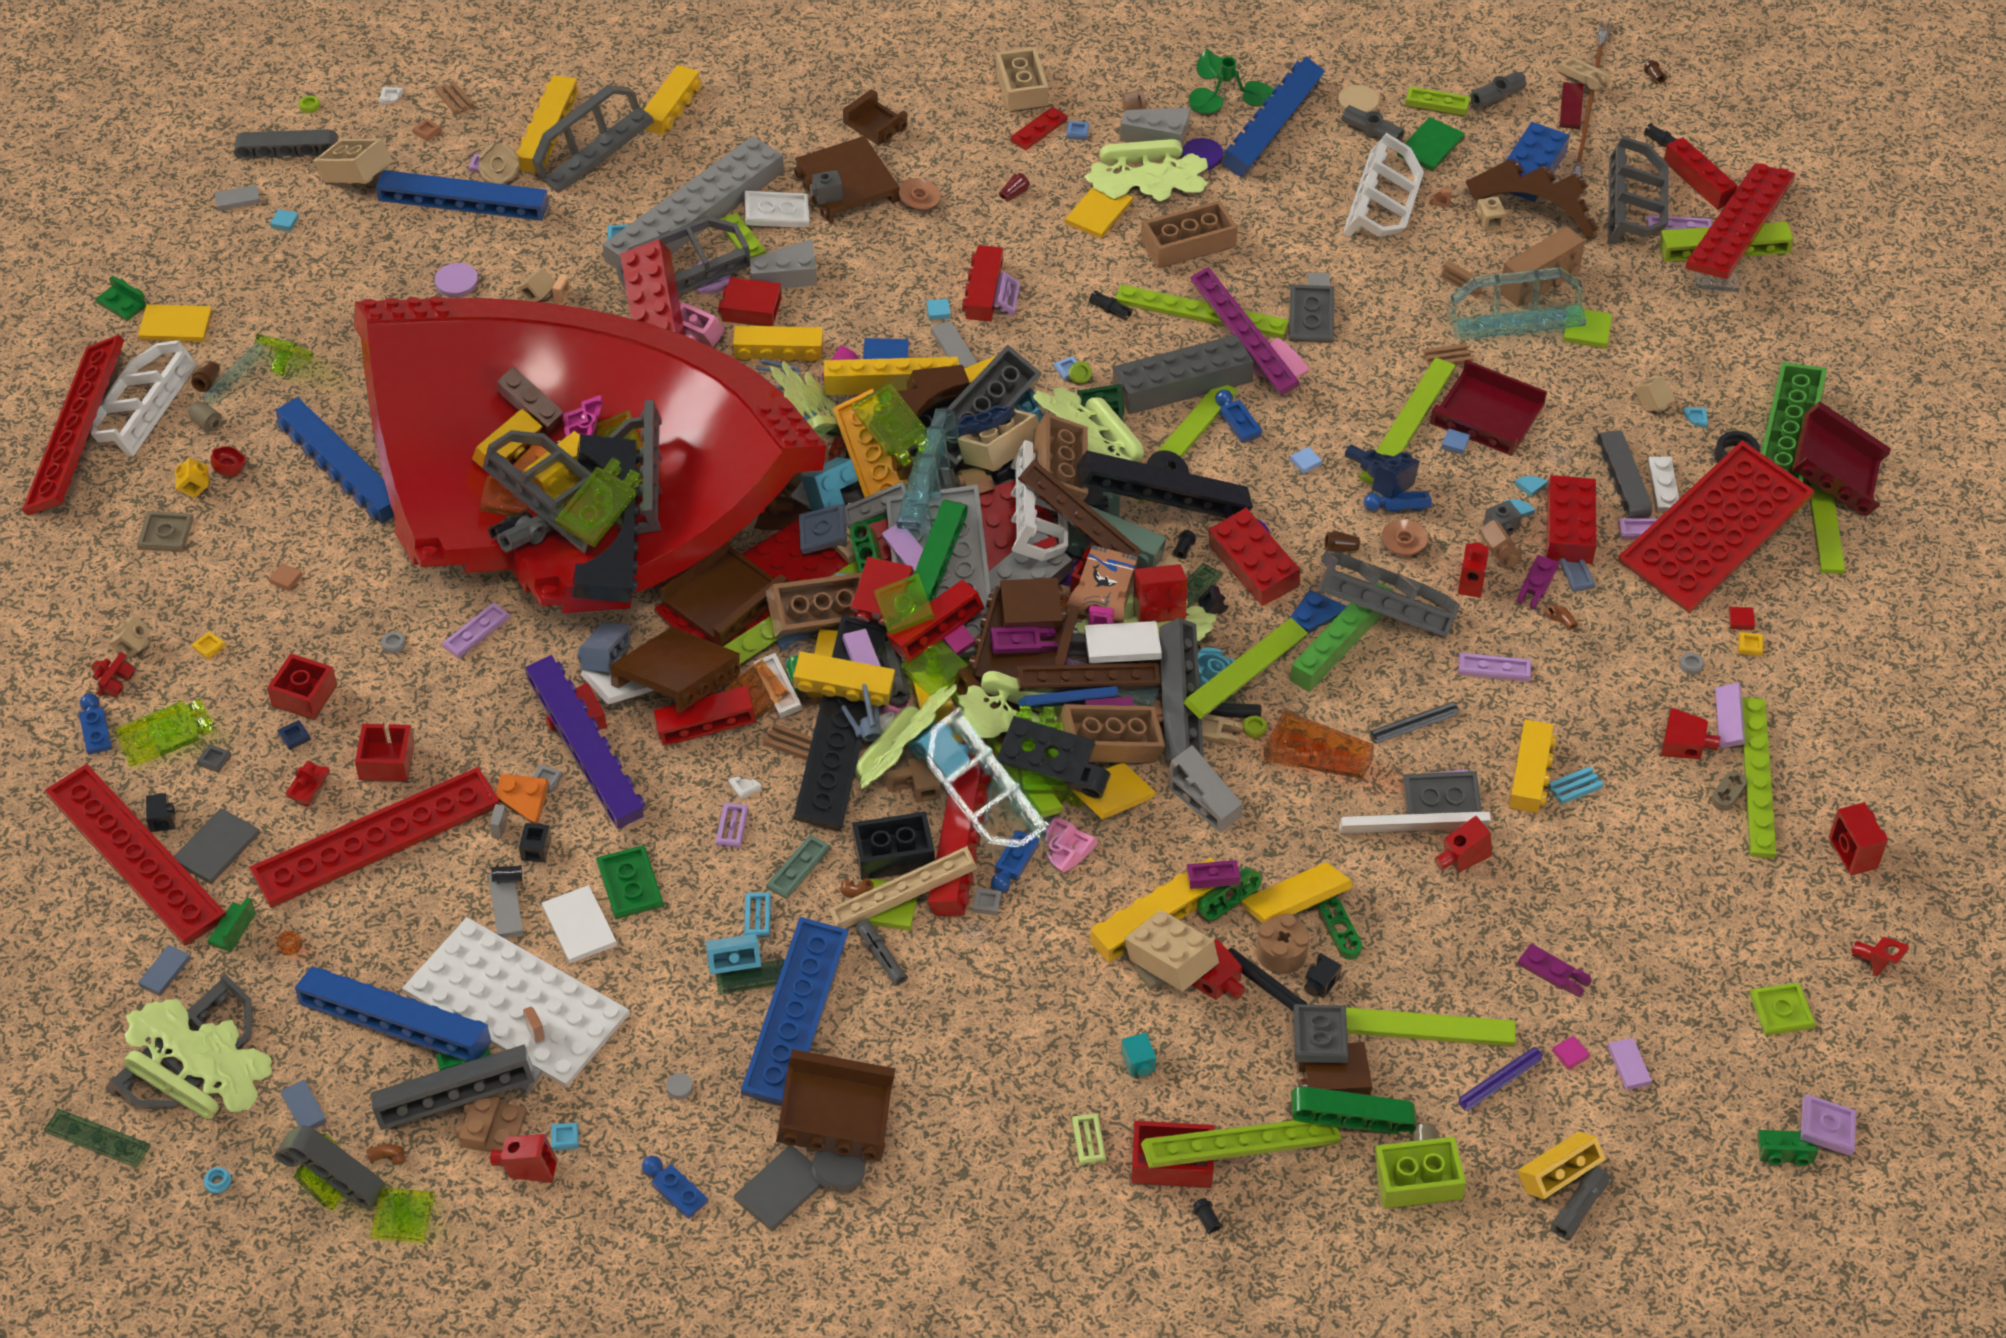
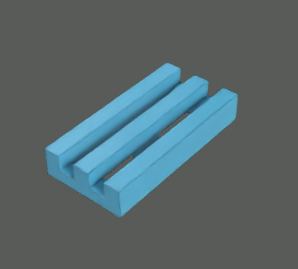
(1571, 778)
(758, 896)

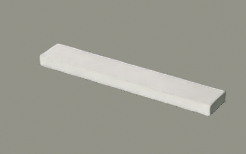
(1409, 822)

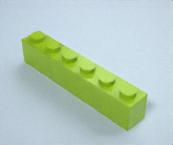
(1680, 243)

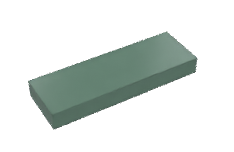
(798, 867)

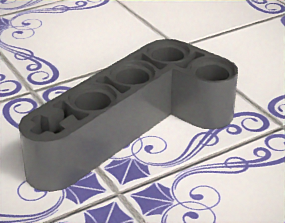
(331, 1164)

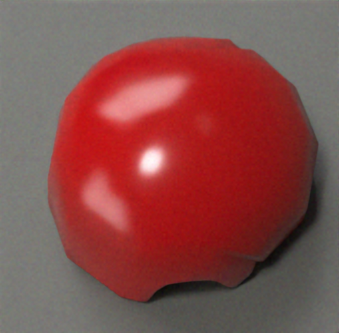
(227, 461)

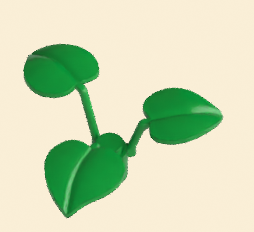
(1210, 66)

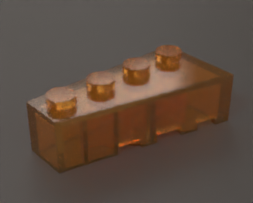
(1317, 747)

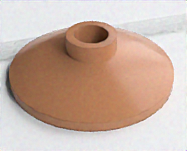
(919, 193)
(1404, 530)

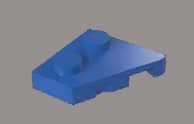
(1316, 611)

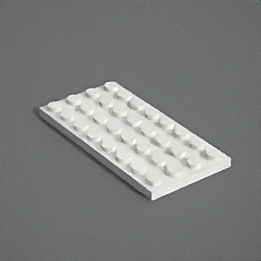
(496, 980)

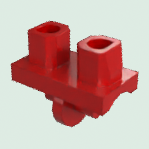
(107, 683)
(307, 782)

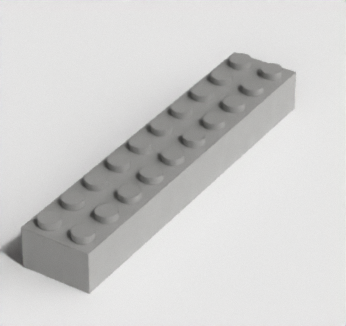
(708, 194)

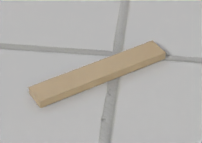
(903, 888)

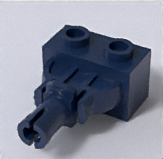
(1389, 472)

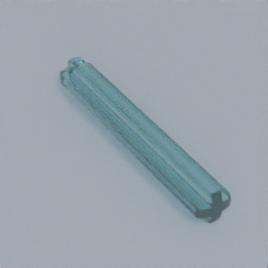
(233, 374)

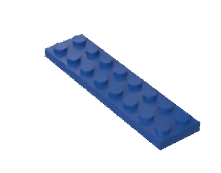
(794, 1006)

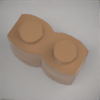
(1500, 544)

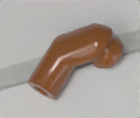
(1561, 614)
(850, 890)
(386, 1150)

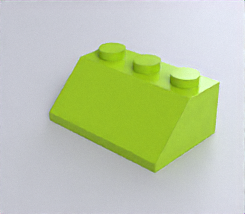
(1419, 1172)

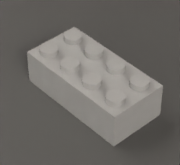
(1019, 566)

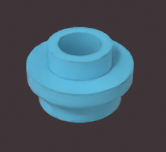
(217, 1173)

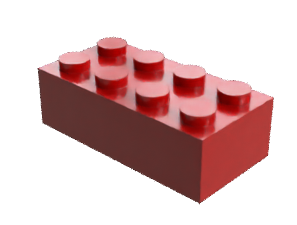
(1571, 519)
(1254, 556)

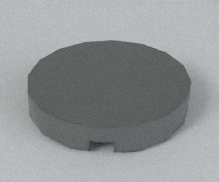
(837, 1170)

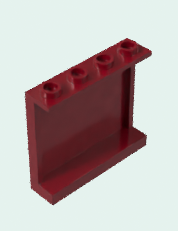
(1490, 408)
(1839, 458)

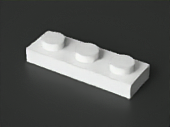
(1663, 482)
(790, 703)

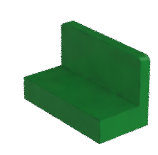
(232, 925)

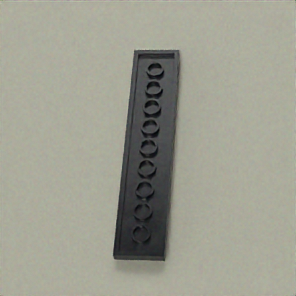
(834, 744)

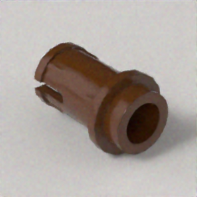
(1652, 68)

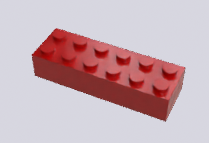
(652, 286)

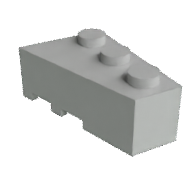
(1155, 124)
(790, 266)
(1203, 790)

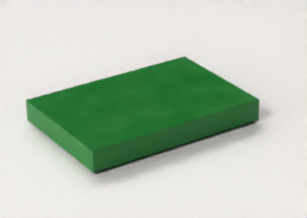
(1433, 143)
(629, 882)

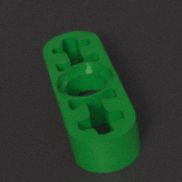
(1218, 895)
(1339, 937)

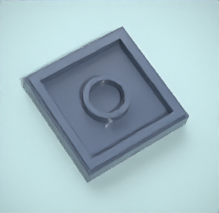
(823, 529)

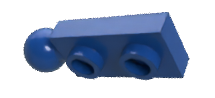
(1237, 417)
(1405, 500)
(94, 725)
(1013, 862)
(674, 1186)

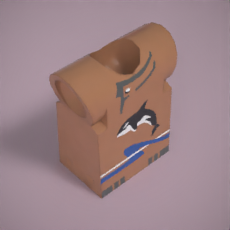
(1105, 582)

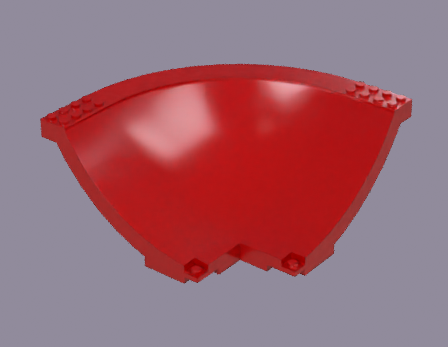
(434, 397)

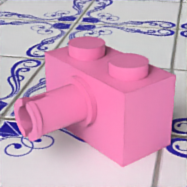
(701, 325)

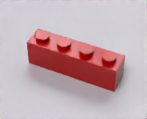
(1699, 172)
(983, 283)
(950, 612)
(706, 716)

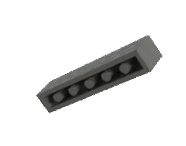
(1179, 681)
(452, 1087)

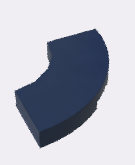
(985, 420)

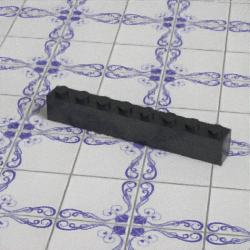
(1162, 485)

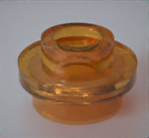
(285, 937)

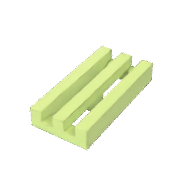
(1092, 1159)

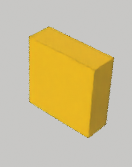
(1750, 644)
(208, 645)

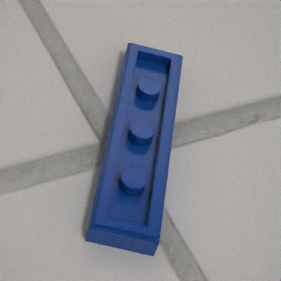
(1067, 697)

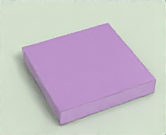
(1828, 1125)

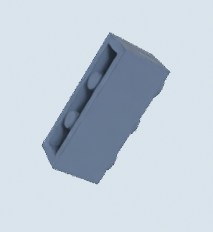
(604, 646)

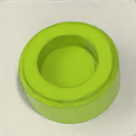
(309, 104)
(1080, 372)
(1254, 726)

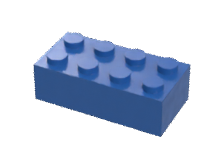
(1539, 148)

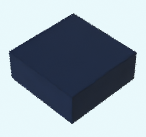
(294, 735)

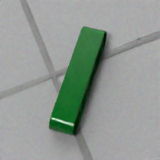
(864, 545)
(940, 545)
(1353, 1110)

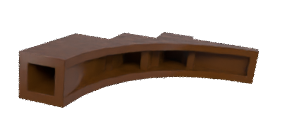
(1566, 193)
(926, 390)

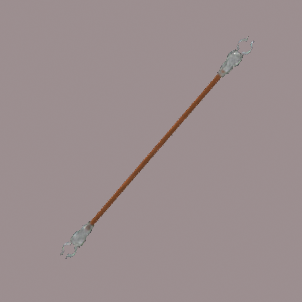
(1602, 37)

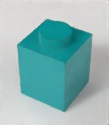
(1138, 1055)

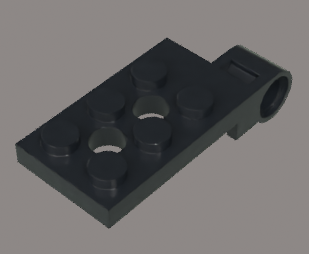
(1068, 767)

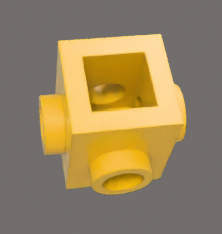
(191, 477)

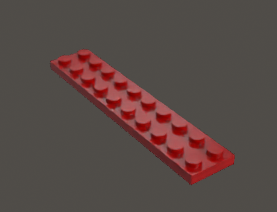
(1740, 221)
(73, 425)
(374, 837)
(136, 854)

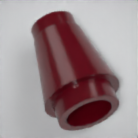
(1015, 186)

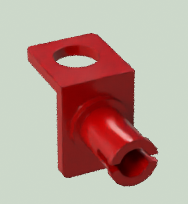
(1879, 954)

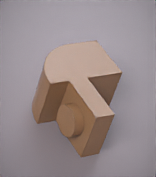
(915, 776)

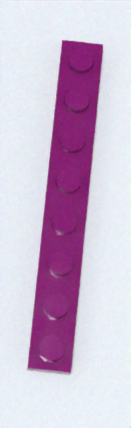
(1241, 325)

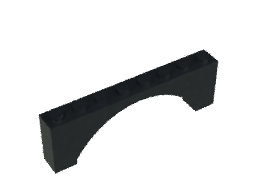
(610, 573)

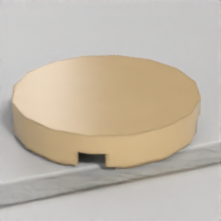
(1358, 97)
(499, 163)

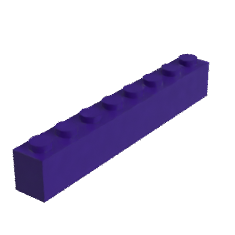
(585, 742)

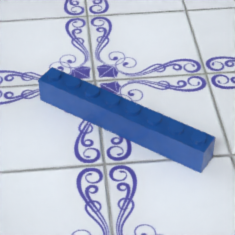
(1272, 117)
(462, 195)
(336, 457)
(393, 1014)

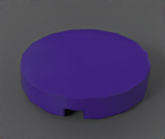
(1206, 149)

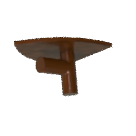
(779, 514)

